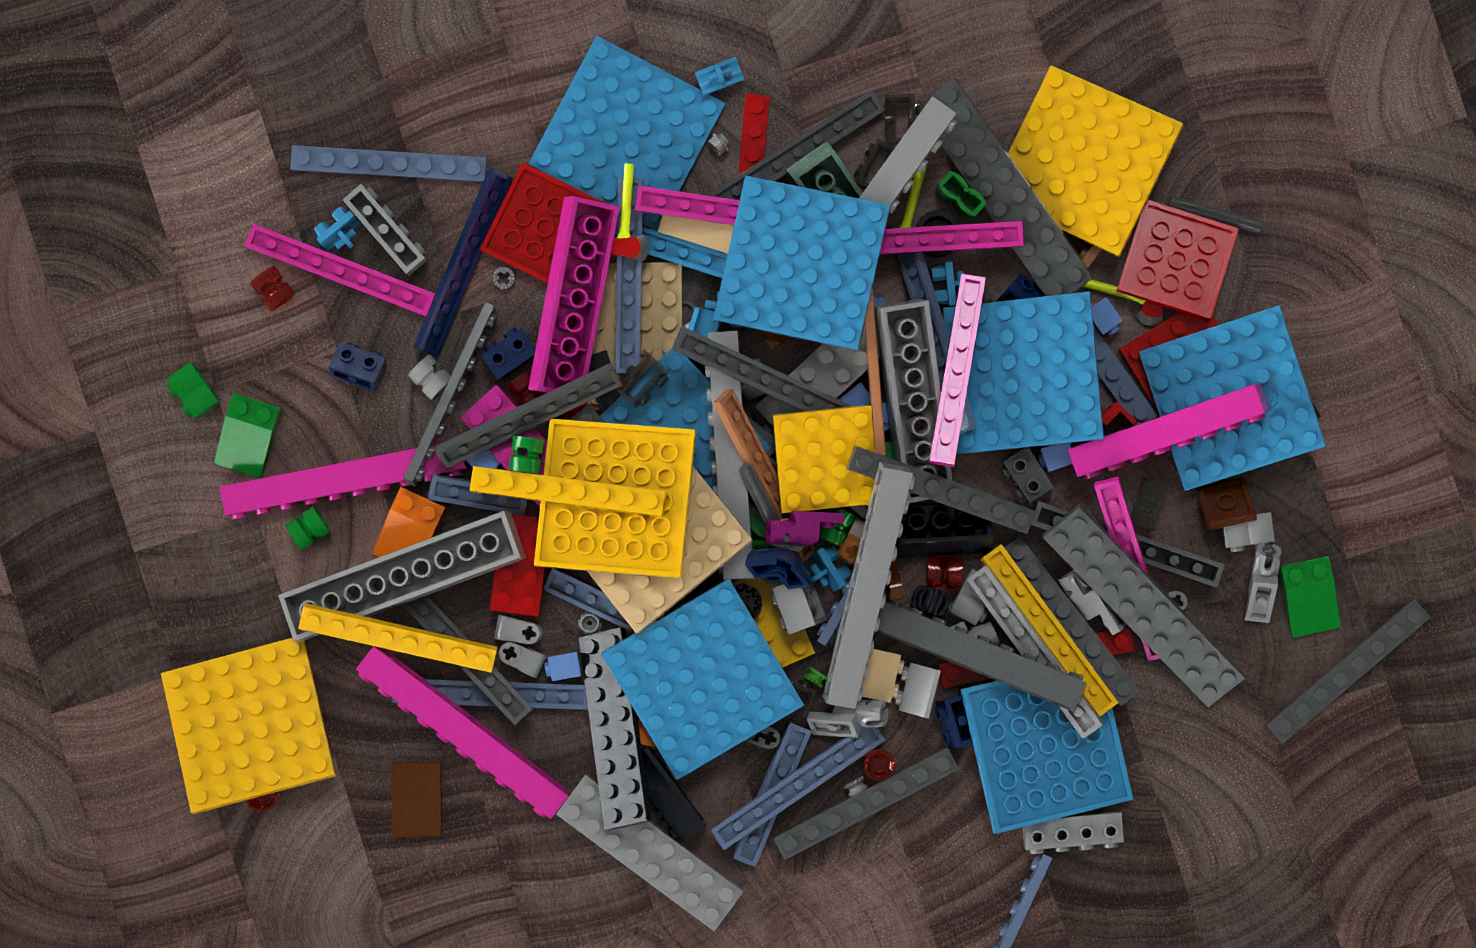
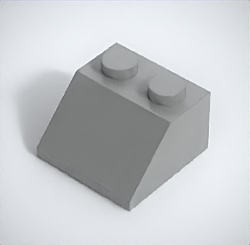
(798, 607)
(917, 690)

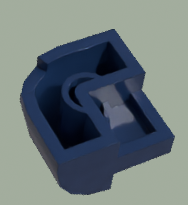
(778, 566)

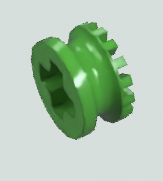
(815, 676)

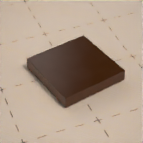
(1226, 503)

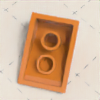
(408, 522)

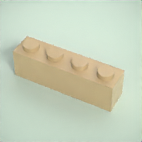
(707, 234)

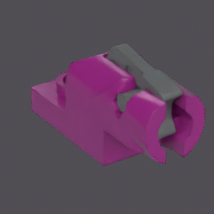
(799, 529)

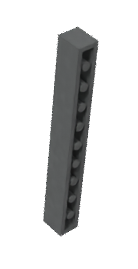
(981, 656)

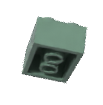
(824, 172)

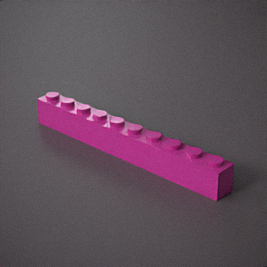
(326, 481)
(463, 731)

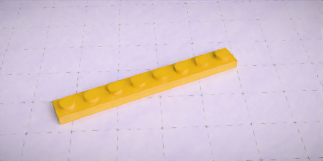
(568, 491)
(1049, 628)
(397, 637)

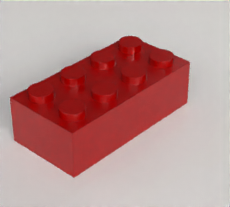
(521, 584)

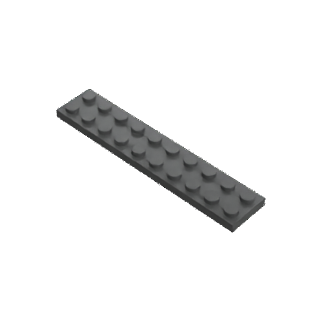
(1009, 195)
(1143, 605)

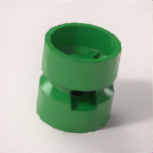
(529, 463)
(307, 528)
(837, 535)

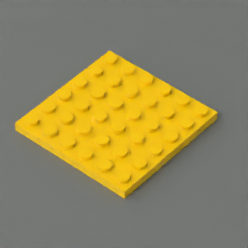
(1092, 157)
(614, 539)
(247, 725)

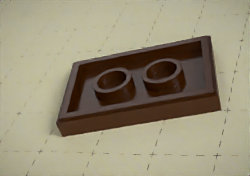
(416, 799)

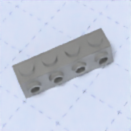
(384, 229)
(1075, 830)

